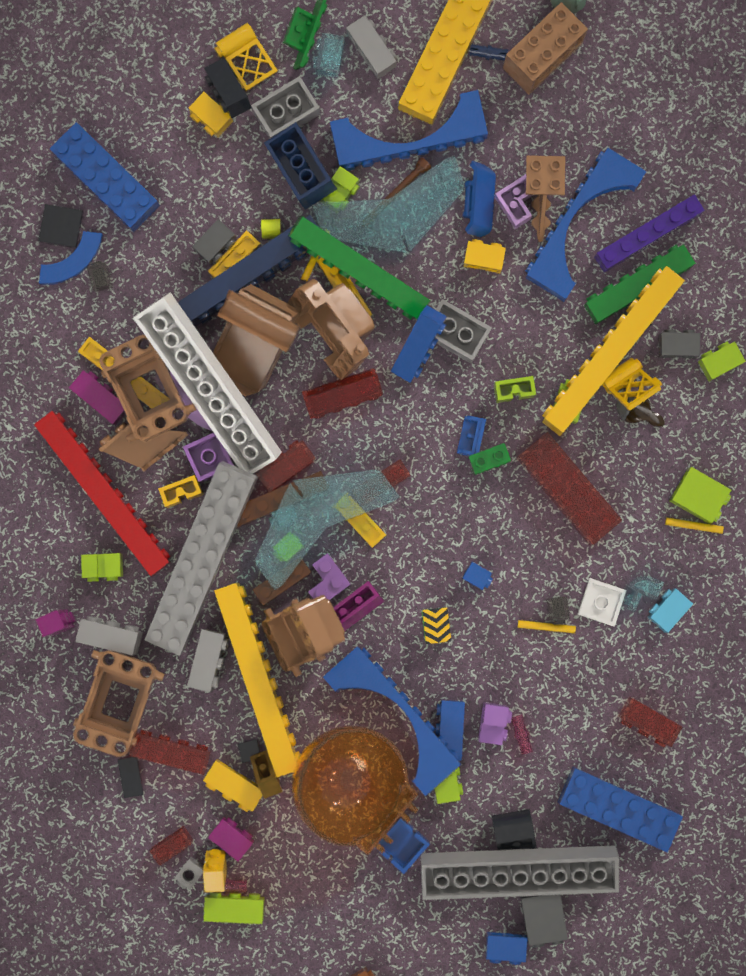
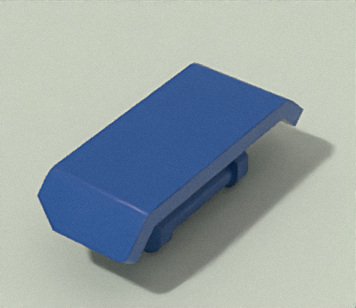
(480, 200)

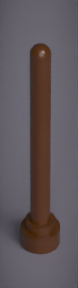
(421, 167)

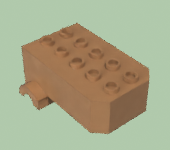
(254, 336)

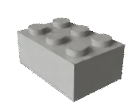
(285, 107)
(462, 333)
(109, 635)
(208, 660)

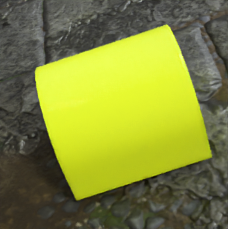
(270, 228)

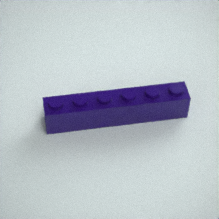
(649, 233)

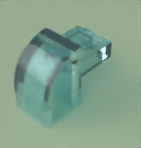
(641, 586)

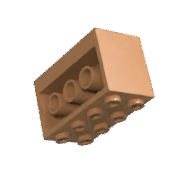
(545, 48)

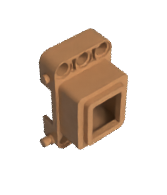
(338, 320)
(128, 369)
(303, 632)
(112, 728)

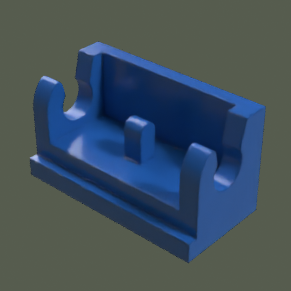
(471, 435)

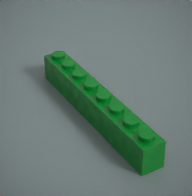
(358, 267)

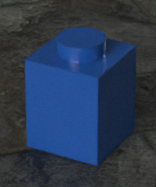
(477, 576)

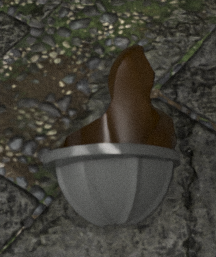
(639, 413)

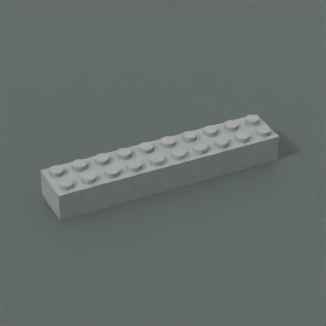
(201, 558)
(519, 872)

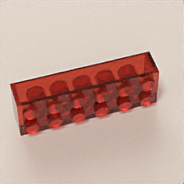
(569, 489)

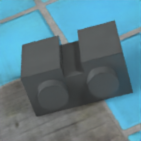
(214, 242)
(679, 344)

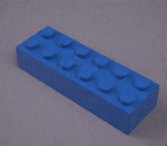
(104, 177)
(620, 809)

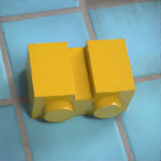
(210, 113)
(484, 256)
(174, 492)
(215, 870)

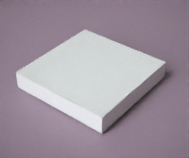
(601, 602)

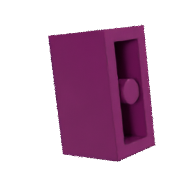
(231, 838)

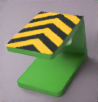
(436, 625)

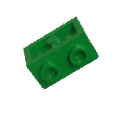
(489, 459)

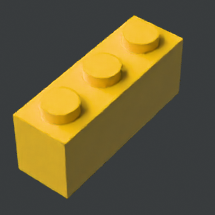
(233, 786)

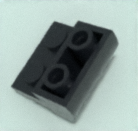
(514, 830)

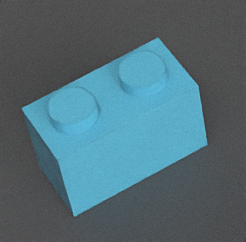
(669, 609)

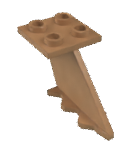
(544, 177)
(140, 452)

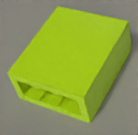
(701, 495)

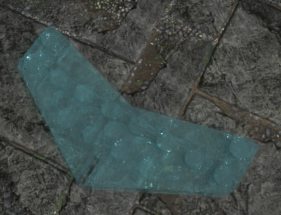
(406, 213)
(304, 518)

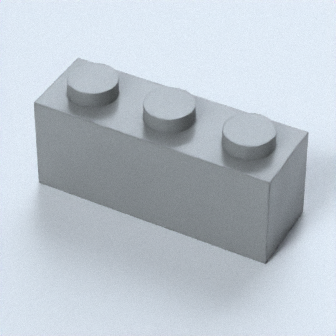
(372, 46)

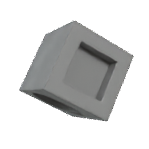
(191, 865)

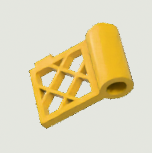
(237, 43)
(624, 377)

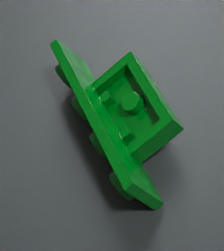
(302, 31)

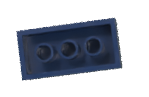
(300, 166)

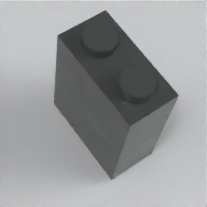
(543, 920)

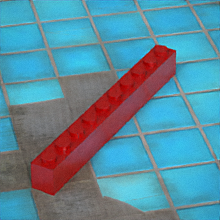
(102, 493)

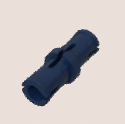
(488, 52)

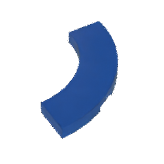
(75, 263)

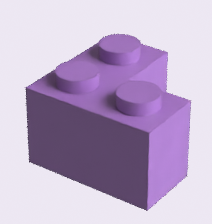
(333, 579)
(493, 723)

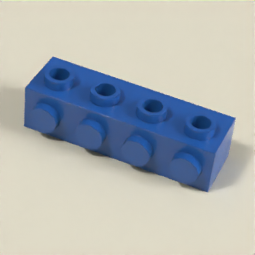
(418, 344)

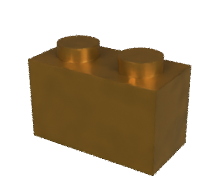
(265, 775)

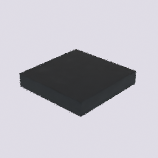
(60, 226)

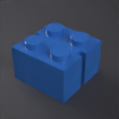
(406, 845)

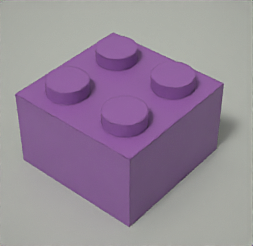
(206, 455)

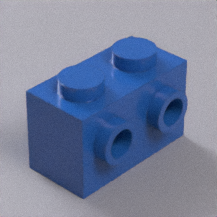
(506, 947)

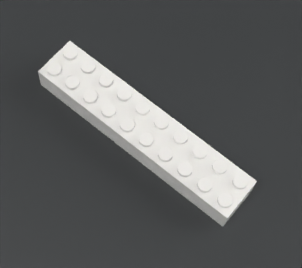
(207, 384)

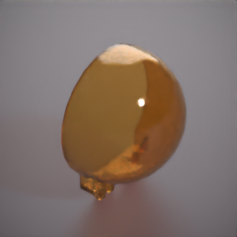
(352, 787)

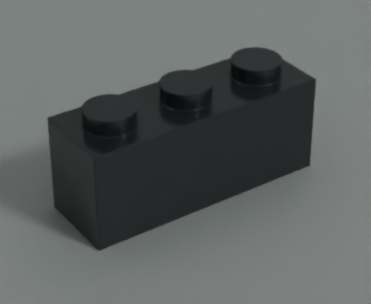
(227, 88)

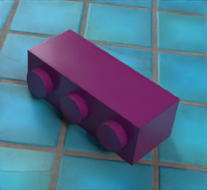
(98, 396)
(358, 605)
(55, 622)

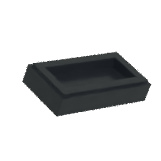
(130, 777)

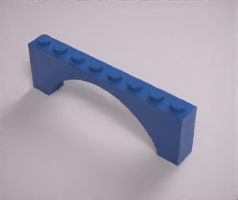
(358, 149)
(609, 175)
(435, 759)

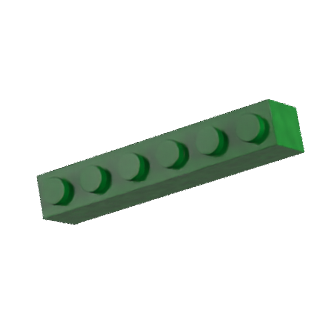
(624, 293)

